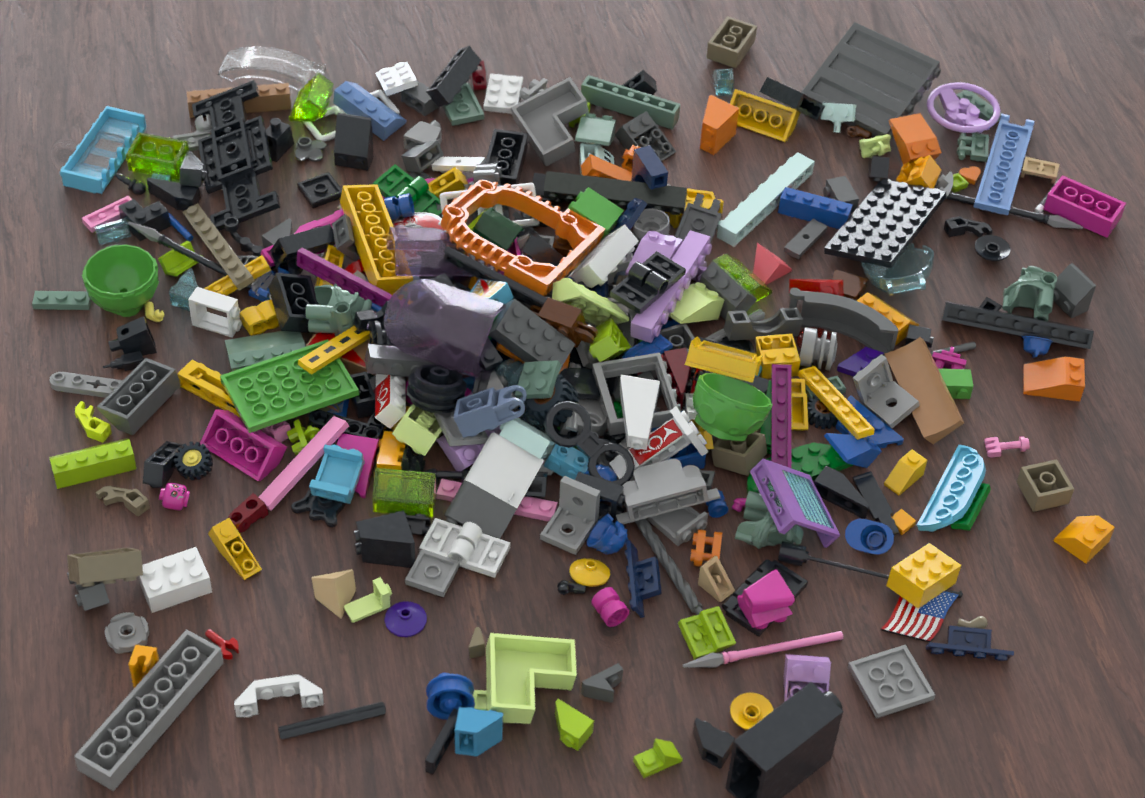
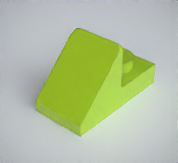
(658, 758)

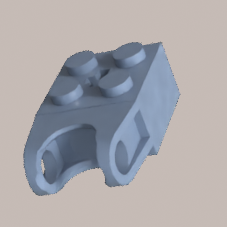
(488, 410)

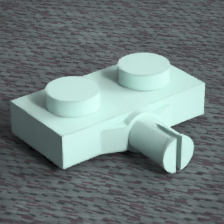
(838, 114)

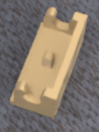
(1040, 168)

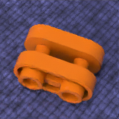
(700, 539)

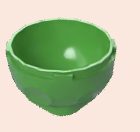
(121, 279)
(729, 406)

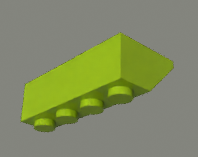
(93, 463)

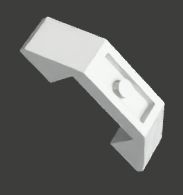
(268, 688)

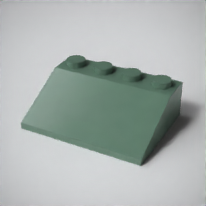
(261, 347)

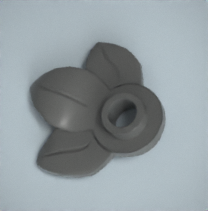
(309, 149)

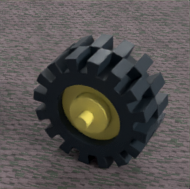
(193, 460)

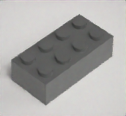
(529, 335)

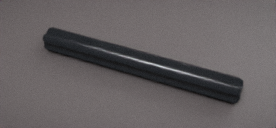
(331, 720)

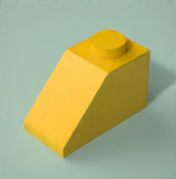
(448, 182)
(906, 472)

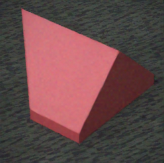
(769, 266)

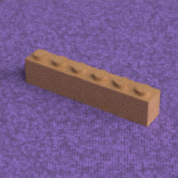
(270, 98)

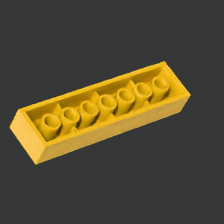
(370, 231)

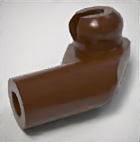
(857, 131)

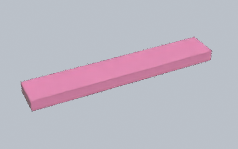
(303, 462)

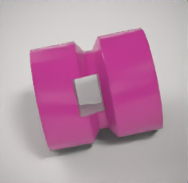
(610, 607)

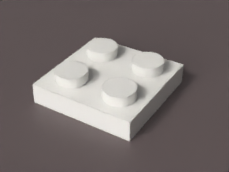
(690, 430)

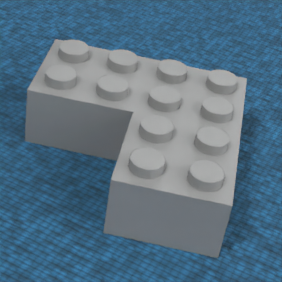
(545, 117)

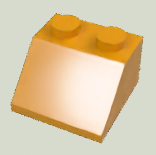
(1085, 536)

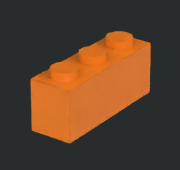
(598, 167)

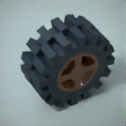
(820, 414)

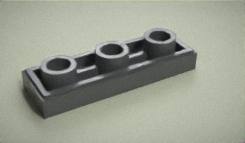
(805, 238)

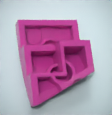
(368, 448)

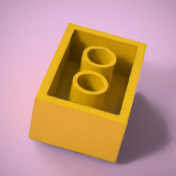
(923, 575)

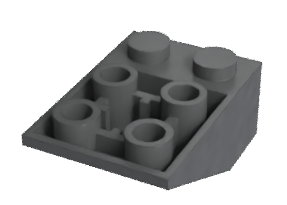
(644, 132)

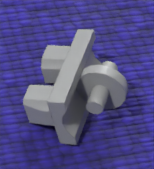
(535, 88)

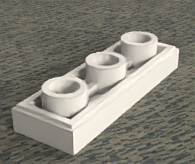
(463, 164)

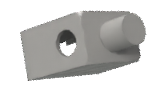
(422, 133)

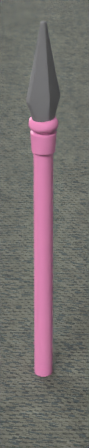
(716, 659)

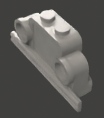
(595, 411)
(664, 489)

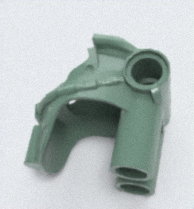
(1035, 292)
(335, 310)
(761, 528)

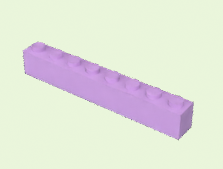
(690, 256)

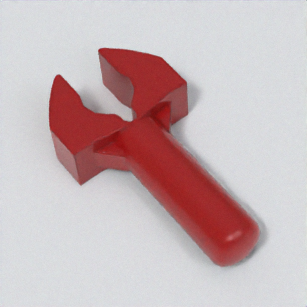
(223, 644)

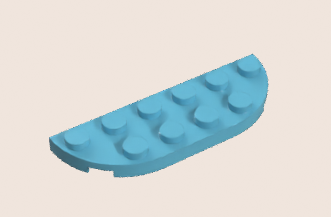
(954, 490)

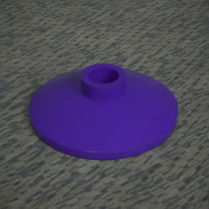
(405, 625)

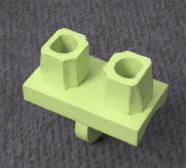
(875, 146)

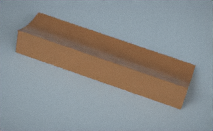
(920, 377)

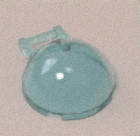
(906, 274)

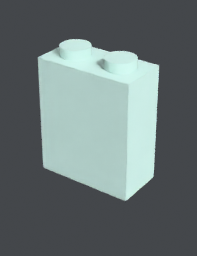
(527, 437)

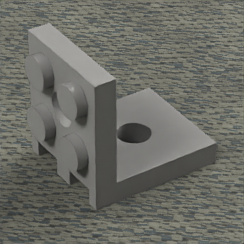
(878, 389)
(576, 511)

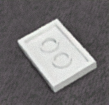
(396, 78)
(502, 93)

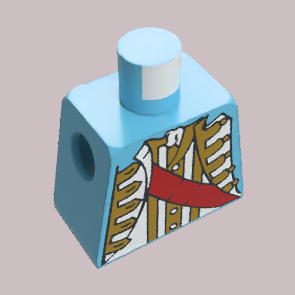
(493, 290)

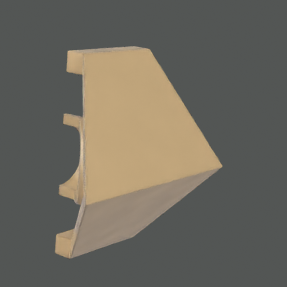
(335, 590)

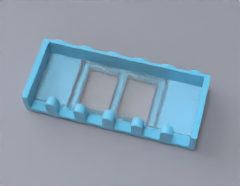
(102, 150)

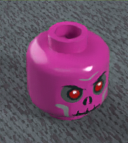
(174, 496)

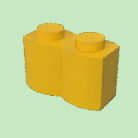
(259, 318)

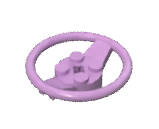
(961, 114)

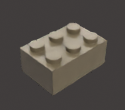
(731, 42)
(105, 566)

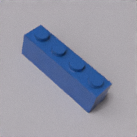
(812, 206)

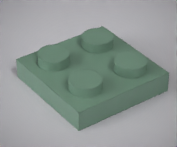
(539, 379)

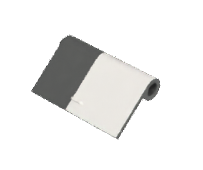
(494, 486)

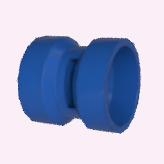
(717, 507)

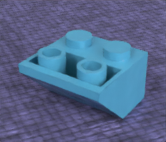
(477, 730)

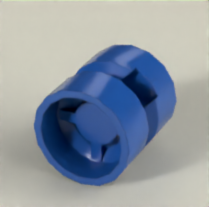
(400, 206)

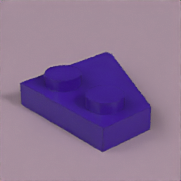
(858, 361)

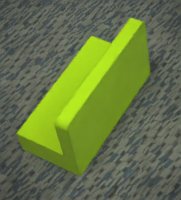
(175, 263)

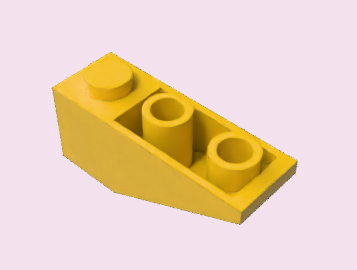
(234, 549)

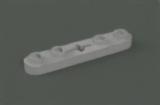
(83, 384)

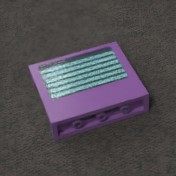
(793, 500)

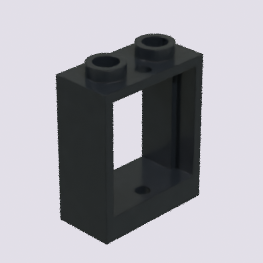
(608, 491)

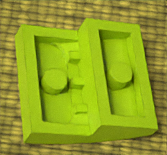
(706, 632)

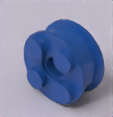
(449, 692)

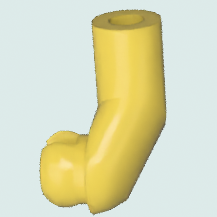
(151, 314)

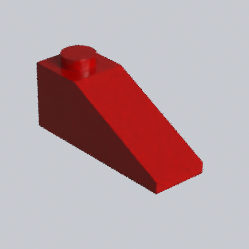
(818, 285)

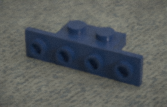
(643, 578)
(969, 641)

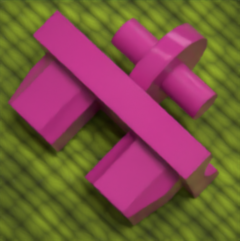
(948, 360)

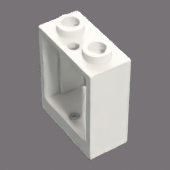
(201, 318)

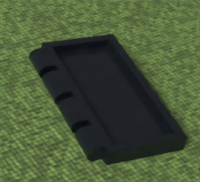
(794, 582)

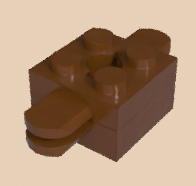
(566, 320)

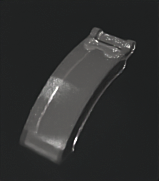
(269, 64)

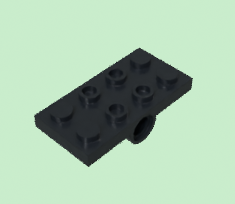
(647, 282)

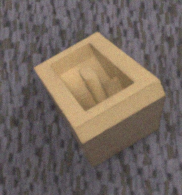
(715, 580)

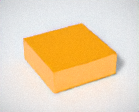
(903, 521)

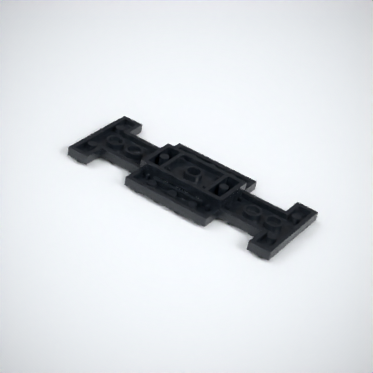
(235, 170)

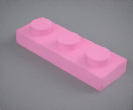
(104, 215)

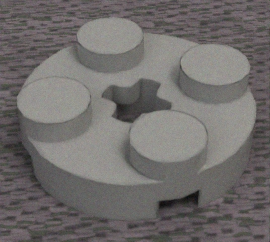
(132, 623)

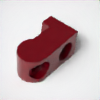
(478, 78)
(248, 512)

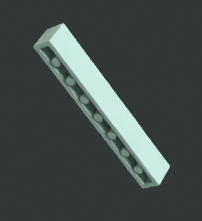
(764, 199)

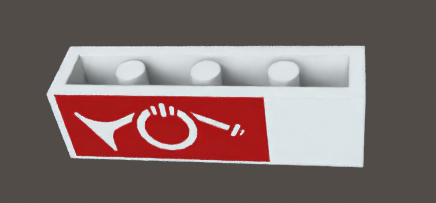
(390, 399)
(661, 446)

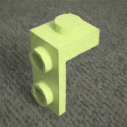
(371, 603)

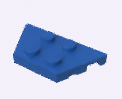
(882, 434)

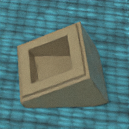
(477, 644)

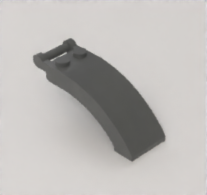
(846, 317)

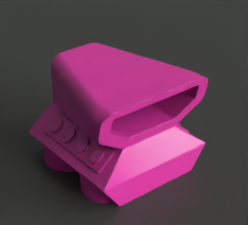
(766, 601)

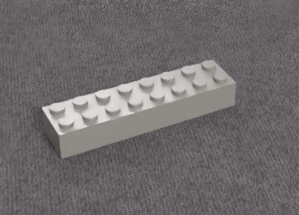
(149, 710)

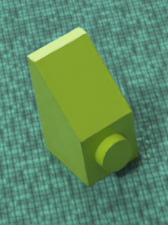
(572, 725)

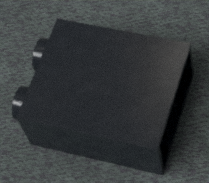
(785, 745)

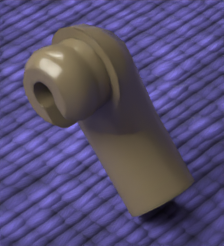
(979, 622)

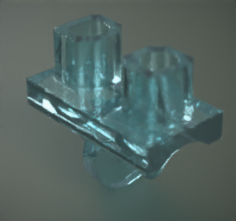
(112, 231)

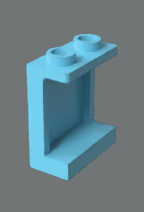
(338, 474)

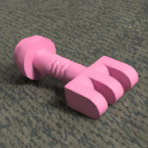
(994, 448)

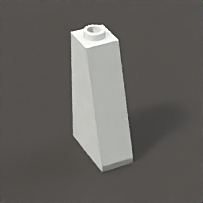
(638, 408)

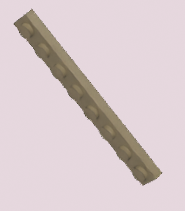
(218, 247)

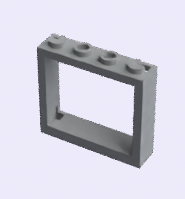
(630, 366)

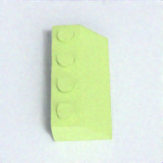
(594, 307)

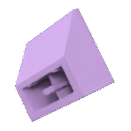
(802, 670)

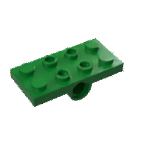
(397, 182)

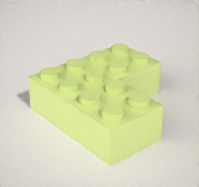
(521, 663)

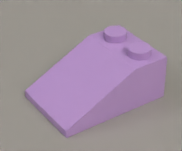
(655, 242)

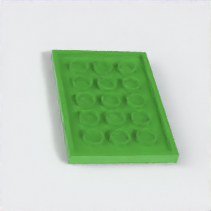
(283, 390)

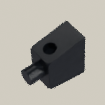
(279, 138)
(134, 337)

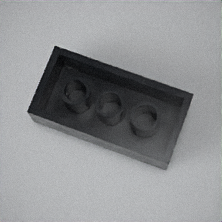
(509, 151)

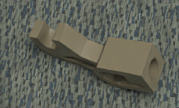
(132, 499)

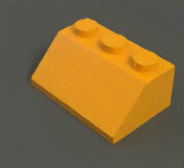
(896, 317)

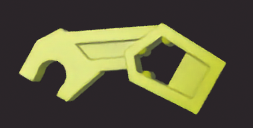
(88, 423)

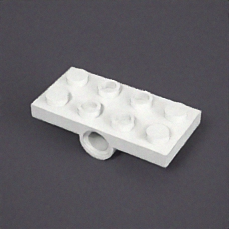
(467, 545)

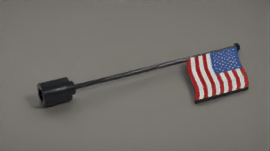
(906, 618)

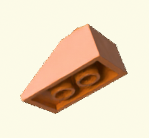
(914, 138)
(1055, 378)

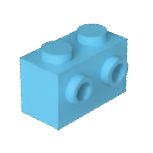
(566, 461)

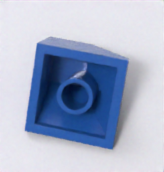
(854, 451)

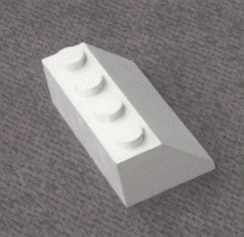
(605, 257)

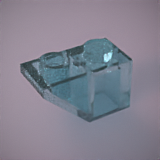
(723, 81)
(183, 290)

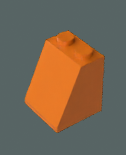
(718, 124)

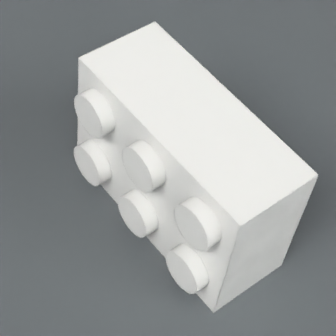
(174, 580)

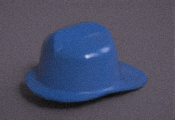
(1036, 345)
(869, 536)

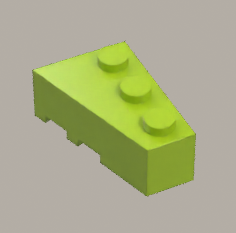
(609, 342)

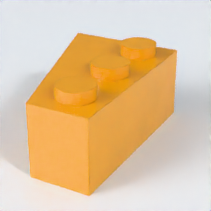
(390, 452)

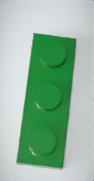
(970, 516)

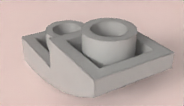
(945, 183)

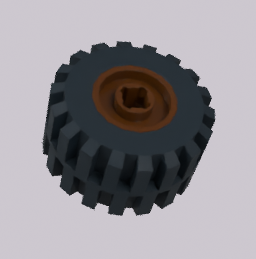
(562, 392)

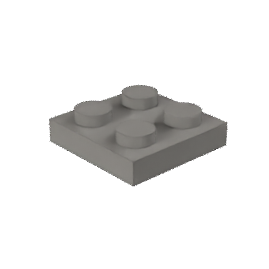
(432, 573)

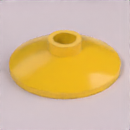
(589, 572)
(749, 704)

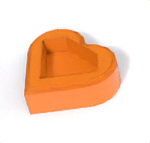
(970, 174)

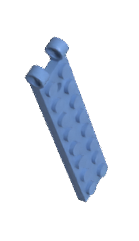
(1003, 166)

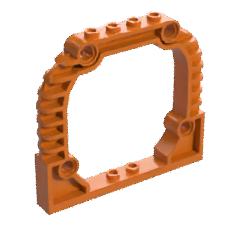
(539, 277)

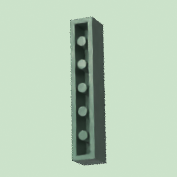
(630, 101)

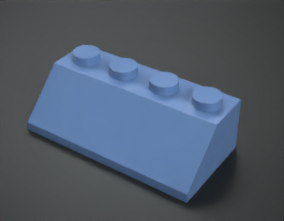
(359, 102)

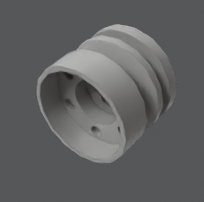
(651, 221)
(818, 348)

